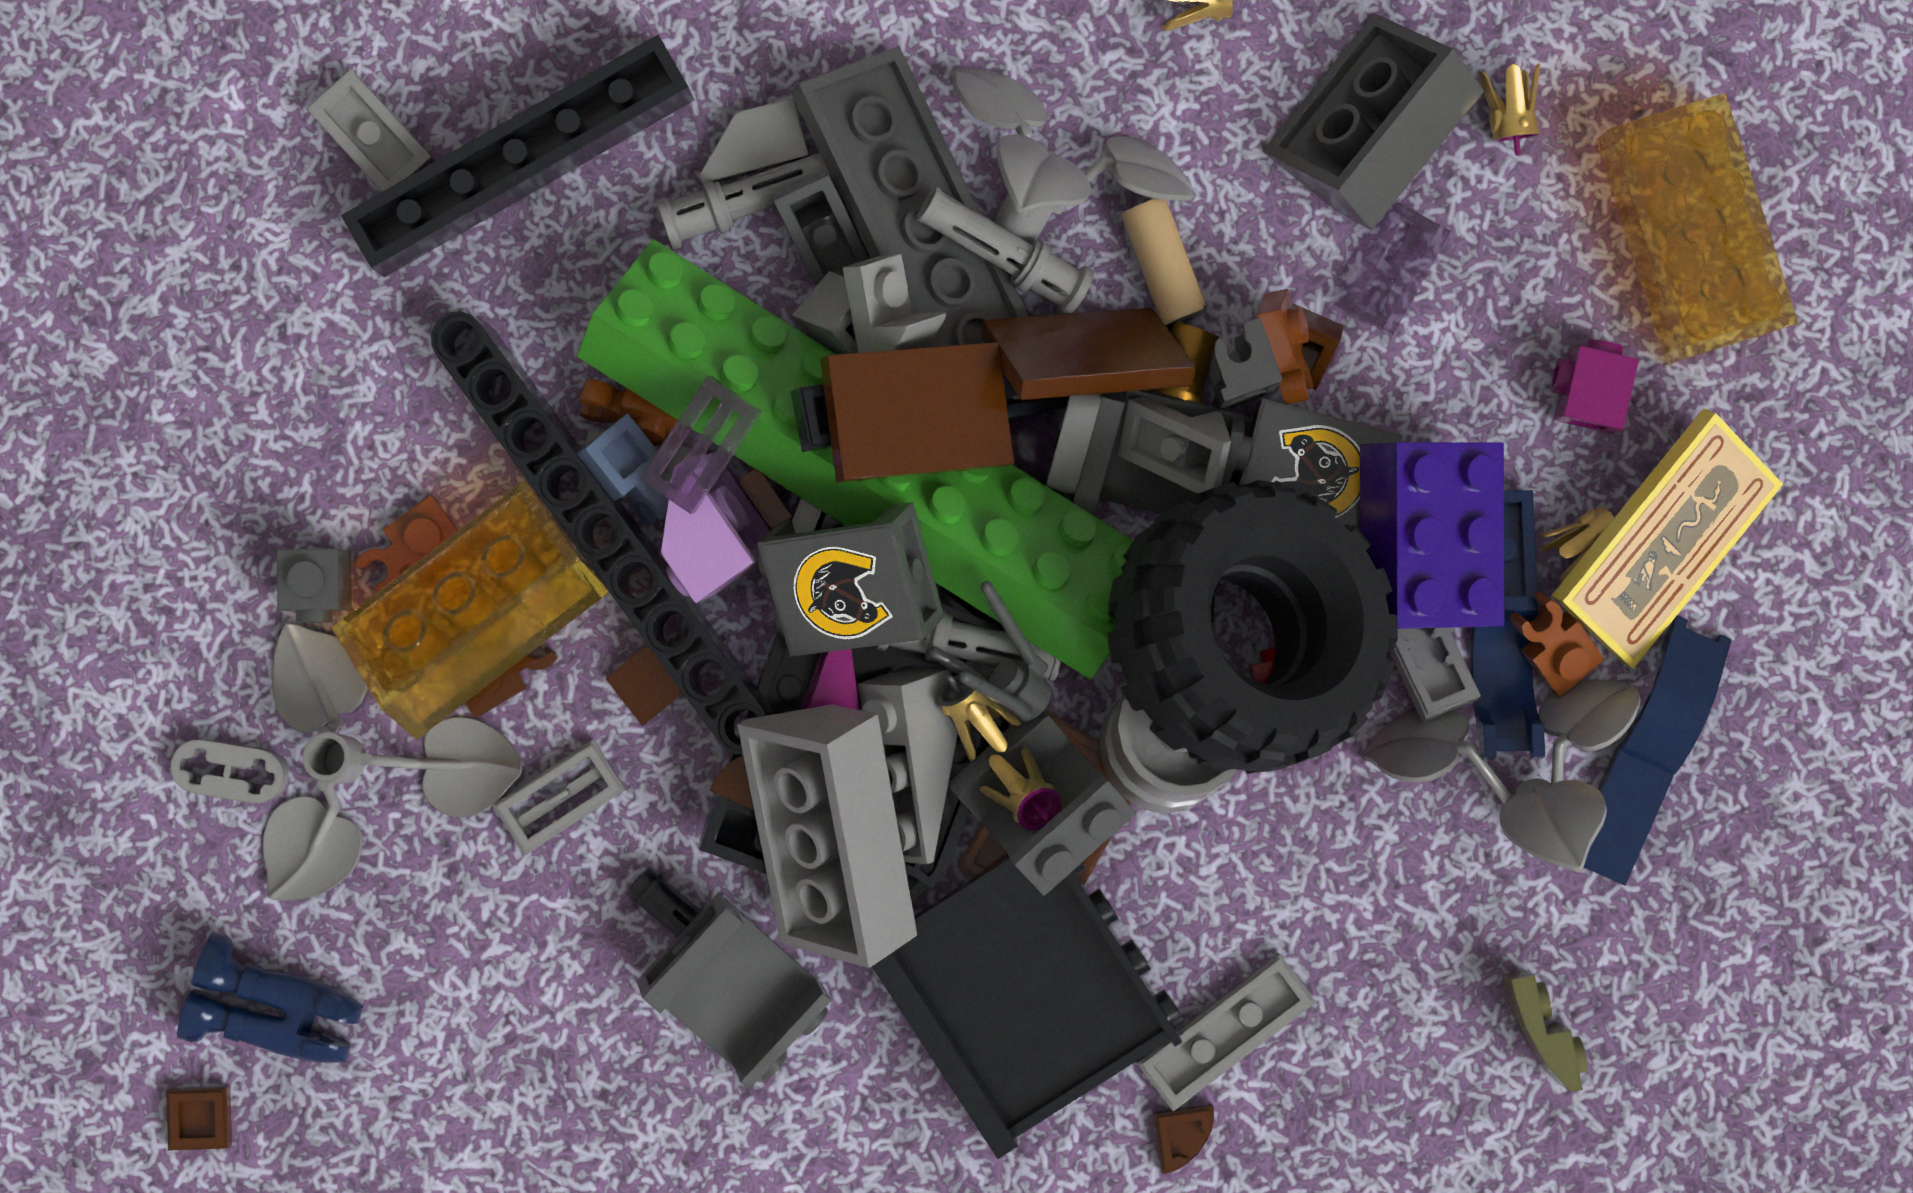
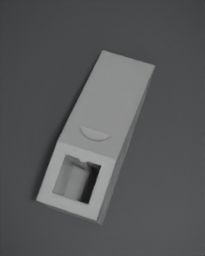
(917, 749)

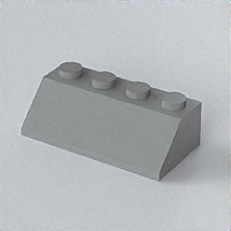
(829, 832)

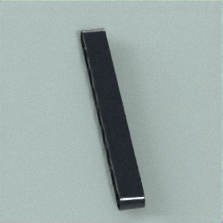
(581, 514)

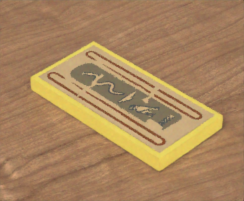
(1667, 538)

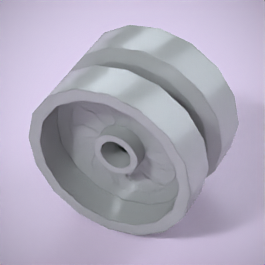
(1148, 769)

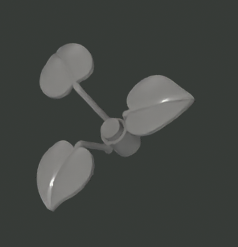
(1041, 180)
(1542, 818)
(306, 842)

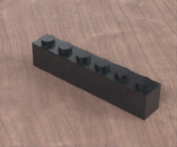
(518, 157)

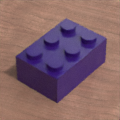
(1436, 529)

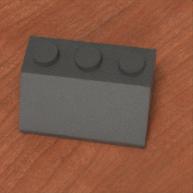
(1375, 119)

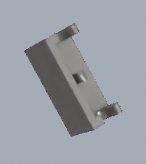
(1247, 371)

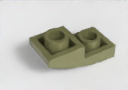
(1553, 1044)

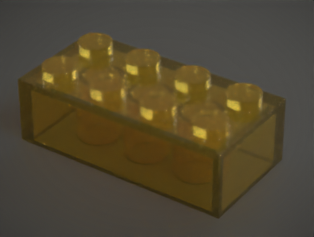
(1696, 229)
(468, 611)

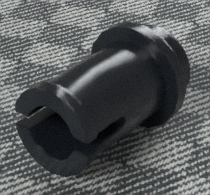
(661, 899)

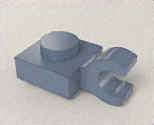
(618, 462)

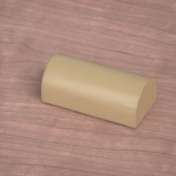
(1164, 261)

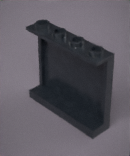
(1025, 997)

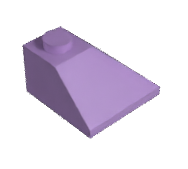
(715, 542)

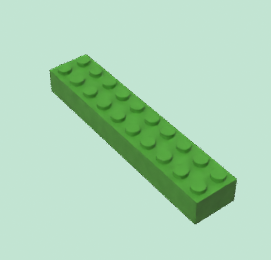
(1041, 552)

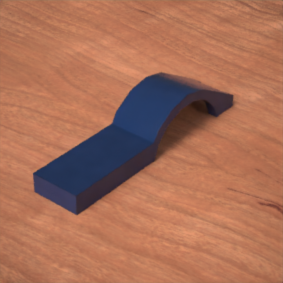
(1502, 674)
(1656, 747)

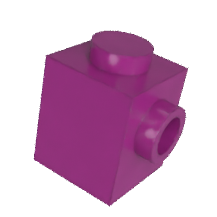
(1594, 386)

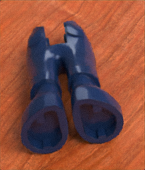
(293, 994)

